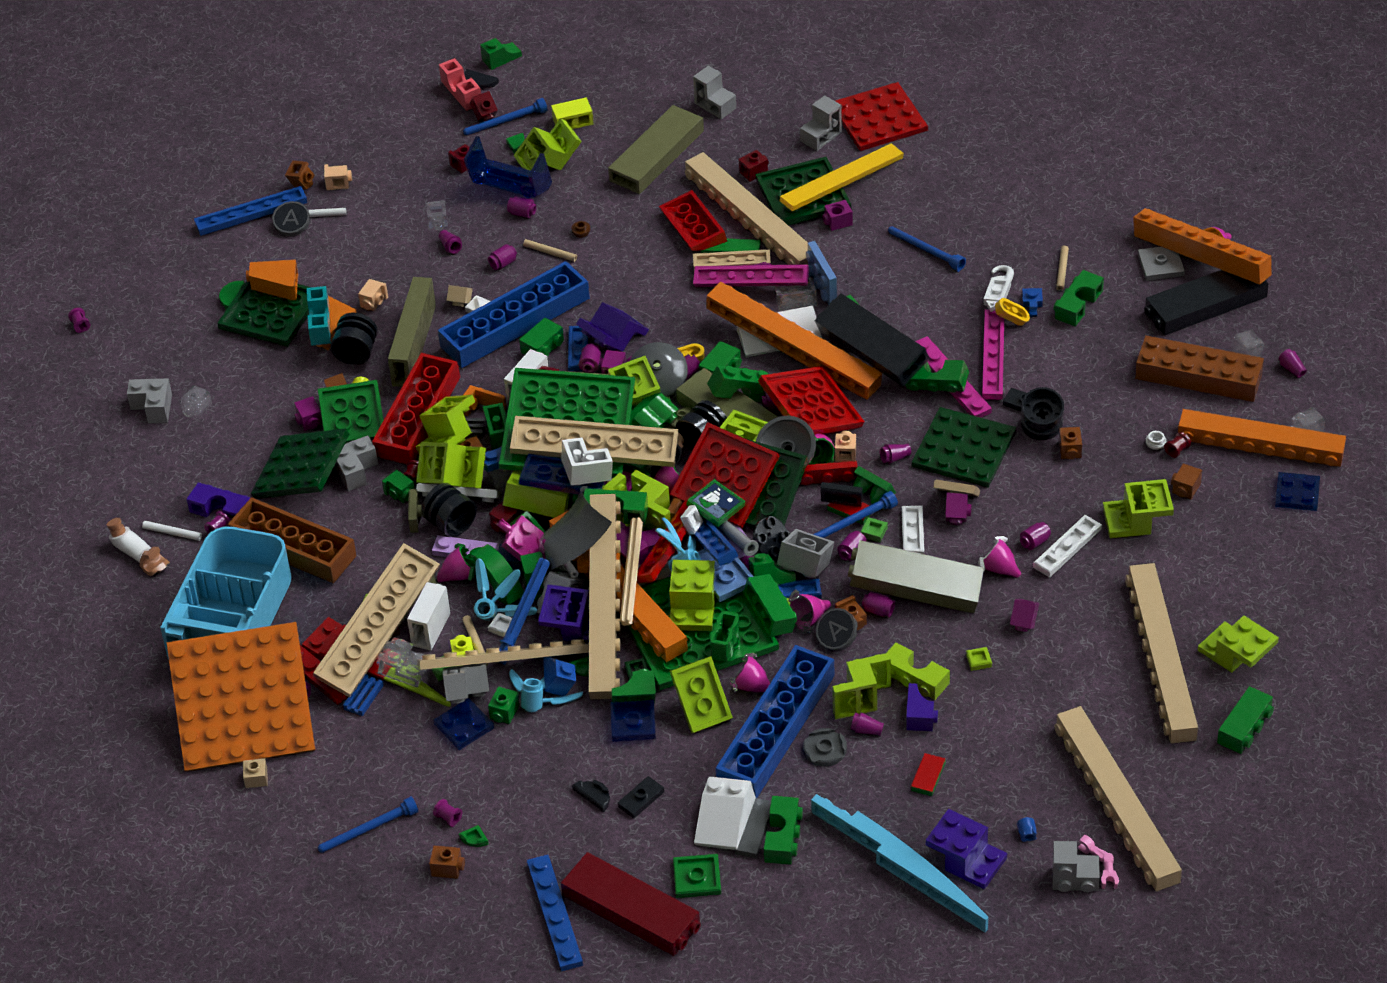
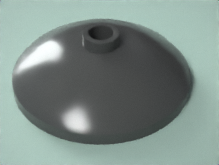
(672, 366)
(789, 433)

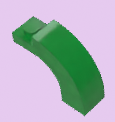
(497, 570)

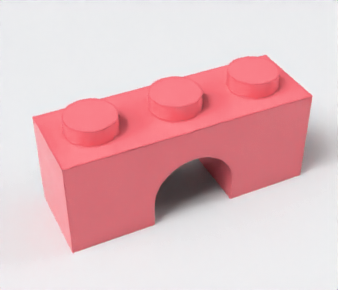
(454, 80)

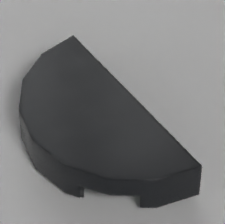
(481, 79)
(594, 792)

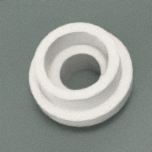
(1155, 440)

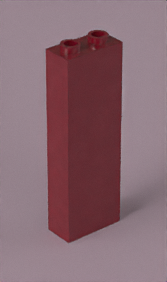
(631, 904)

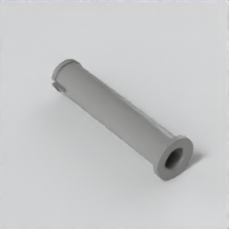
(749, 546)

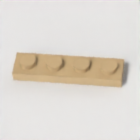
(733, 258)

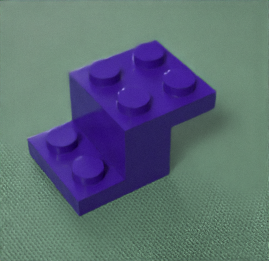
(611, 327)
(567, 610)
(966, 848)

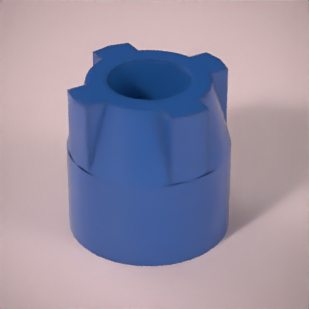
(1027, 829)

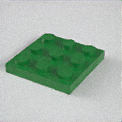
(352, 407)

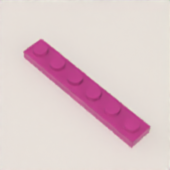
(751, 275)
(993, 356)
(970, 398)

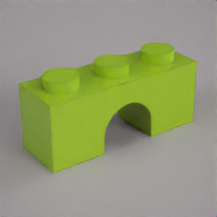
(930, 680)

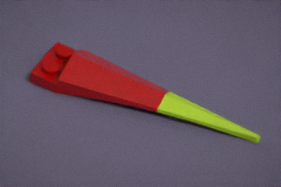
(326, 634)

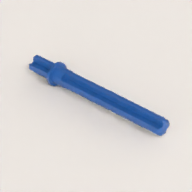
(524, 605)

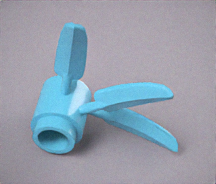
(673, 538)
(501, 591)
(532, 693)

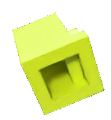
(461, 644)

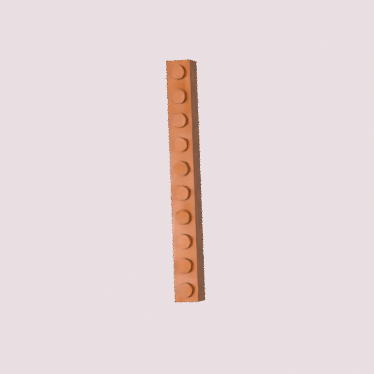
(793, 340)
(649, 619)

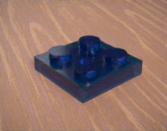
(1297, 491)
(633, 720)
(463, 724)

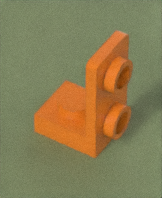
(484, 397)

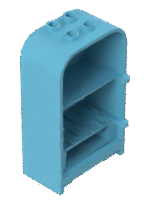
(230, 585)

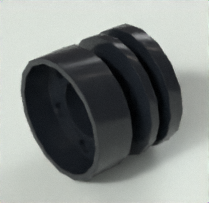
(353, 338)
(1043, 404)
(694, 422)
(449, 510)

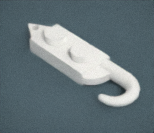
(998, 286)

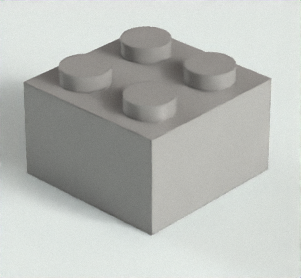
(805, 553)

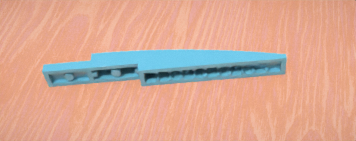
(901, 860)

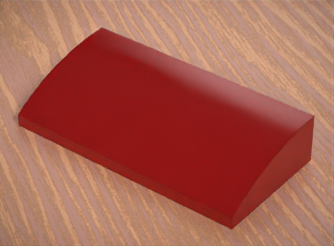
(693, 222)

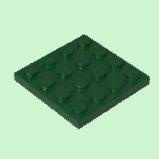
(785, 179)
(266, 315)
(964, 447)
(300, 463)
(780, 487)

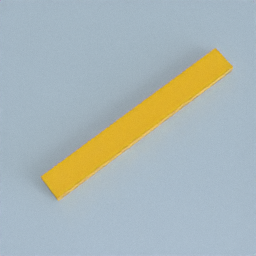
(841, 177)

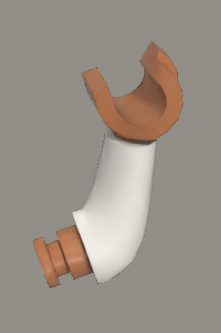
(131, 544)

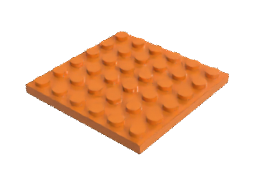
(240, 696)

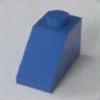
(558, 676)

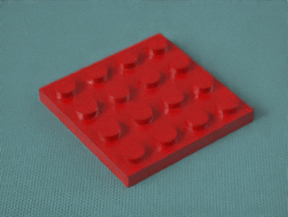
(880, 116)
(813, 398)
(730, 461)

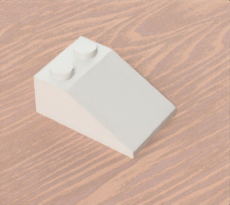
(724, 812)

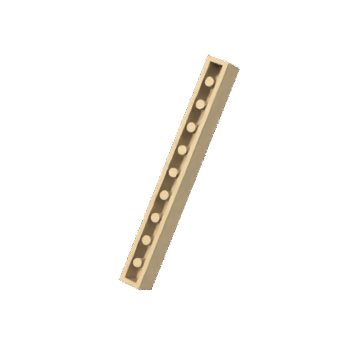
(747, 209)
(603, 602)
(1162, 654)
(1118, 799)

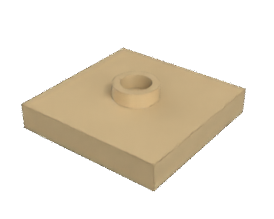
(953, 487)

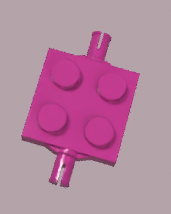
(521, 537)

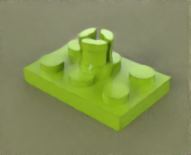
(701, 694)

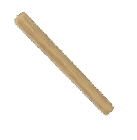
(631, 571)

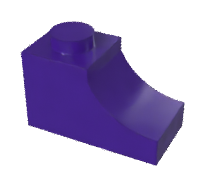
(919, 711)

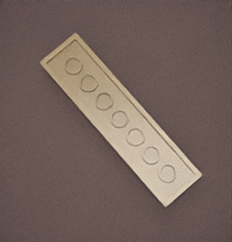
(624, 442)
(376, 620)

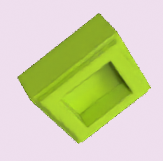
(978, 658)

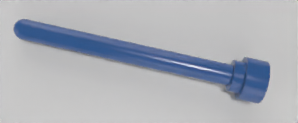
(538, 106)
(956, 262)
(887, 501)
(408, 807)

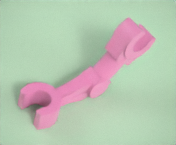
(1088, 846)

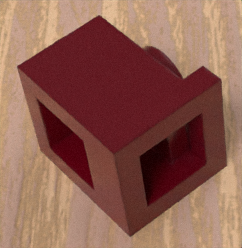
(456, 158)

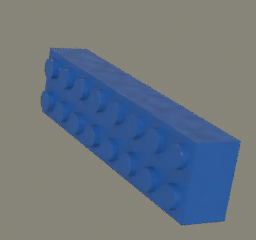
(513, 314)
(777, 718)

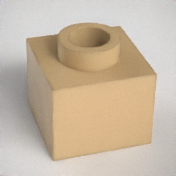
(459, 295)
(255, 773)

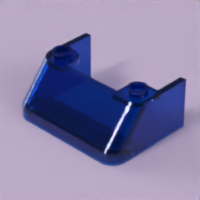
(505, 176)

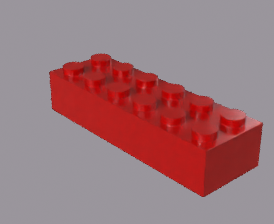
(402, 428)

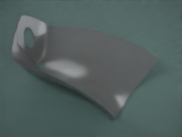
(573, 533)

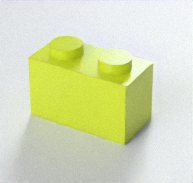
(575, 112)

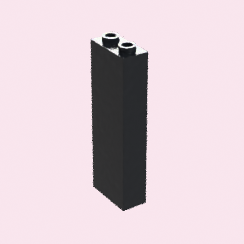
(1201, 300)
(872, 339)

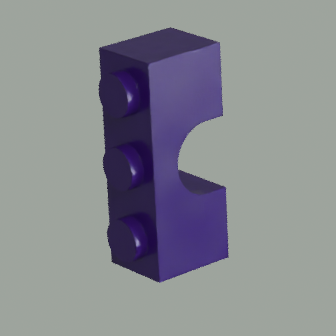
(208, 498)

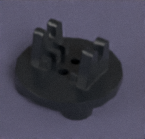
(768, 530)

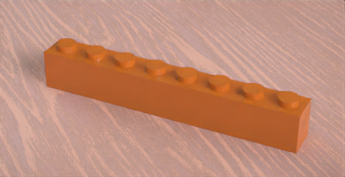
(1202, 246)
(1263, 437)

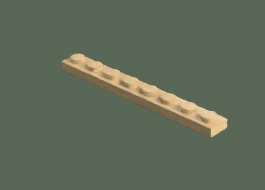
(494, 655)

